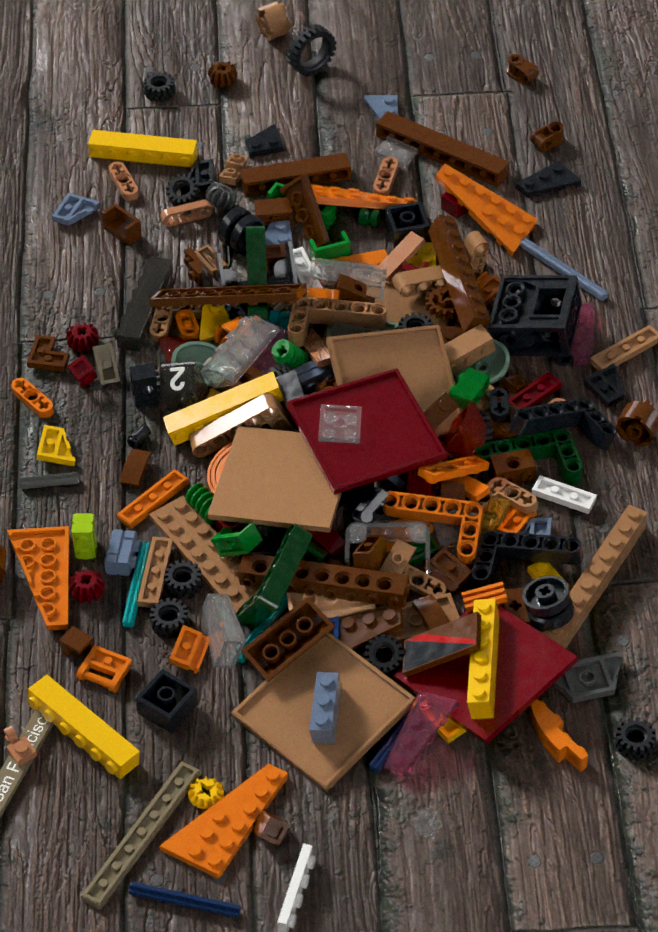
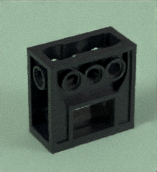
(533, 313)

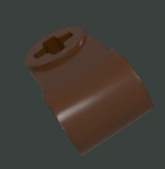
(521, 69)
(549, 137)

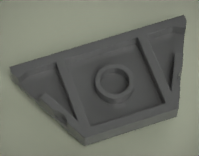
(591, 678)

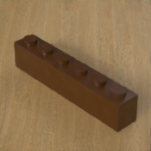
(319, 169)

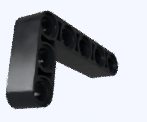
(565, 414)
(521, 547)

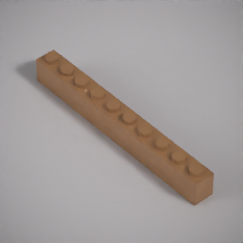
(601, 571)

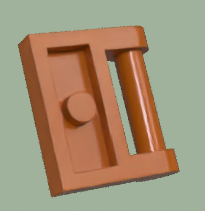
(105, 662)

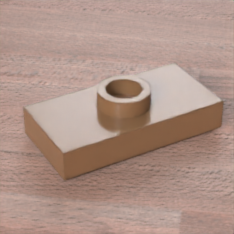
(398, 557)

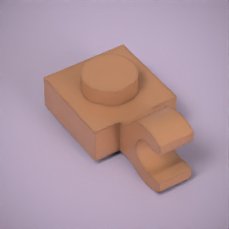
(19, 749)

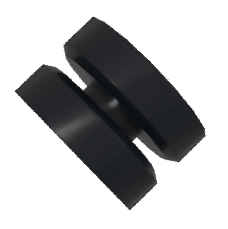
(233, 228)
(548, 603)

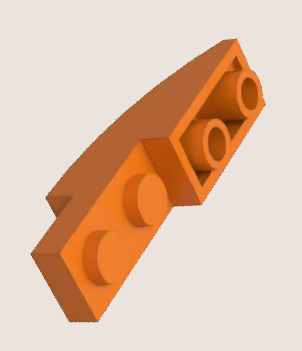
(551, 735)

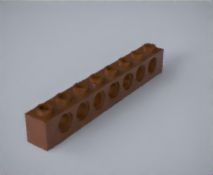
(332, 581)

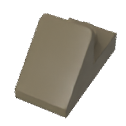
(106, 364)

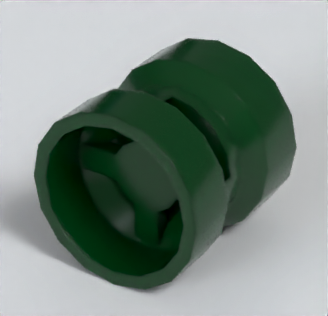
(369, 217)

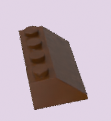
(287, 639)

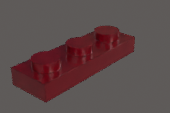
(536, 391)

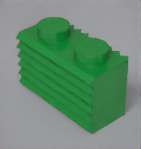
(470, 387)

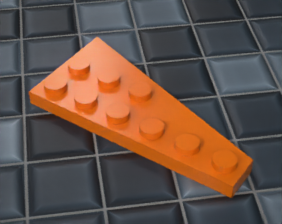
(354, 198)
(493, 213)
(45, 563)
(221, 830)

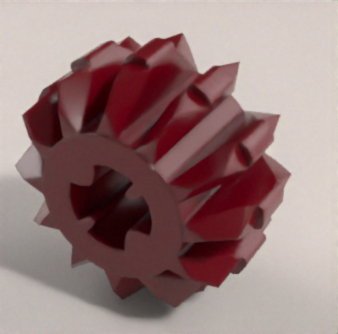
(82, 337)
(86, 586)

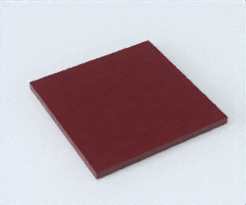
(392, 431)
(525, 670)

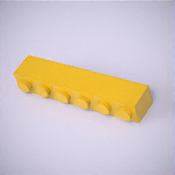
(143, 148)
(192, 418)
(484, 662)
(83, 727)

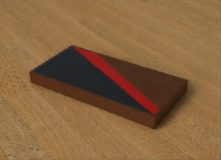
(442, 644)

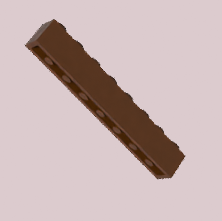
(444, 149)
(458, 273)

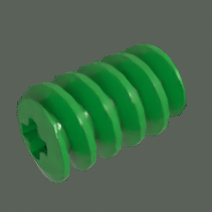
(289, 354)
(200, 499)

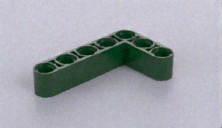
(256, 266)
(542, 445)
(277, 579)

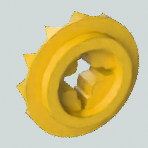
(202, 800)

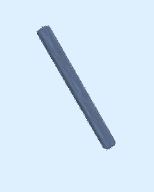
(563, 268)

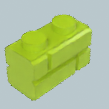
(84, 536)

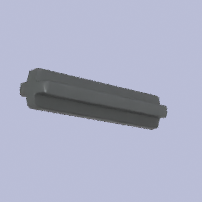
(49, 480)

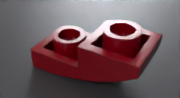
(329, 541)

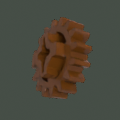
(439, 302)

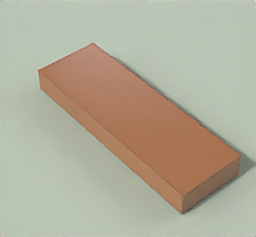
(402, 254)

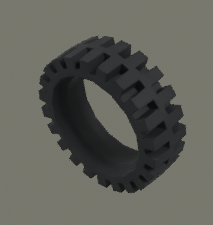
(304, 38)

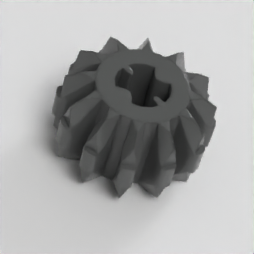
(221, 196)

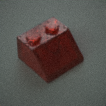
(466, 432)

